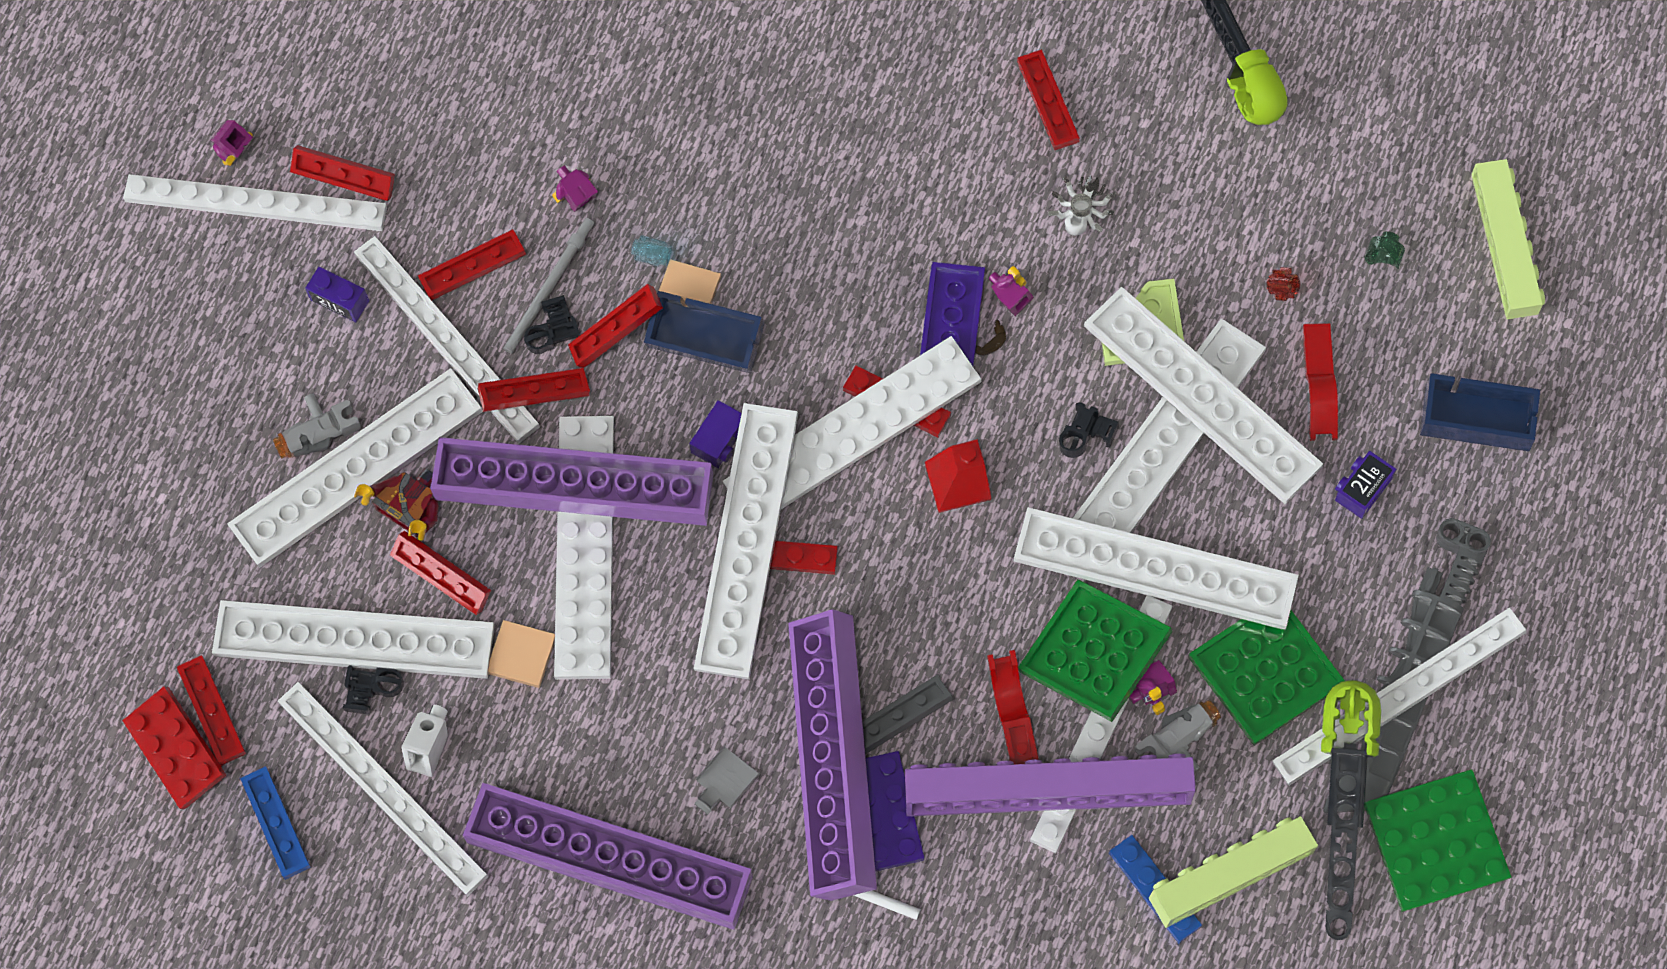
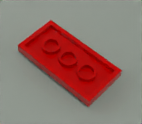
(174, 747)

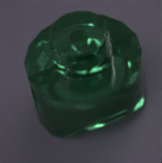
(1385, 250)

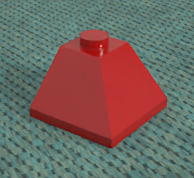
(958, 476)

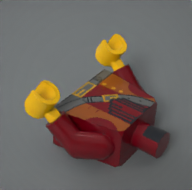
(404, 501)

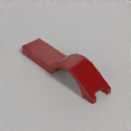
(1320, 380)
(1012, 708)

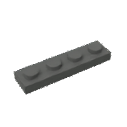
(904, 712)

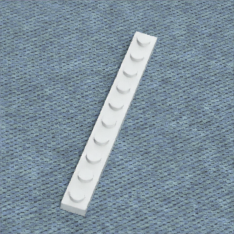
(255, 202)
(440, 332)
(1408, 691)
(1090, 743)
(383, 789)

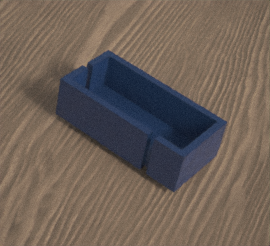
(705, 332)
(1480, 412)

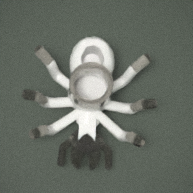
(1081, 206)

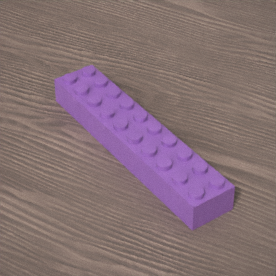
(572, 481)
(832, 756)
(1049, 785)
(608, 856)

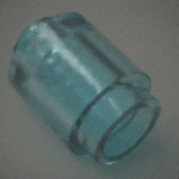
(651, 251)

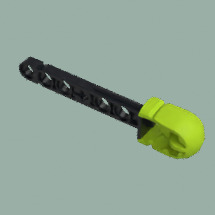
(1255, 82)
(1347, 762)

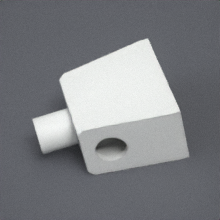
(425, 741)

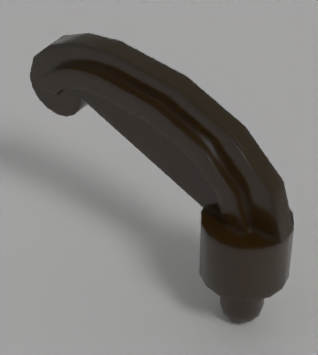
(995, 343)

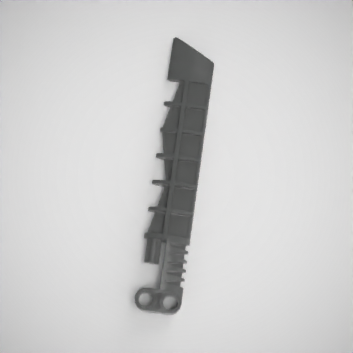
(1429, 633)

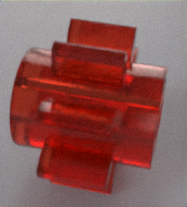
(1283, 284)

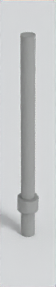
(575, 244)

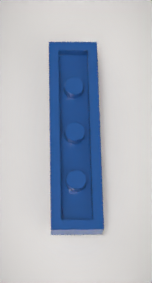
(275, 823)
(1143, 876)

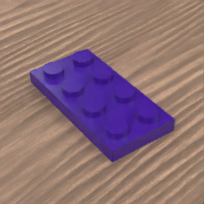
(953, 306)
(893, 832)

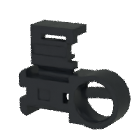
(560, 327)
(1090, 424)
(362, 684)

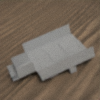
(725, 780)

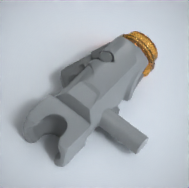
(318, 431)
(1180, 730)

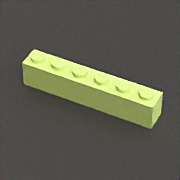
(1507, 239)
(1232, 871)

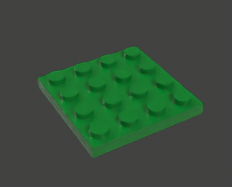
(1095, 650)
(1265, 674)
(1437, 840)

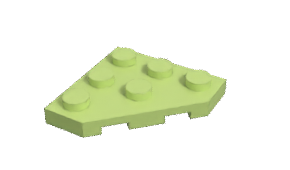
(1161, 301)

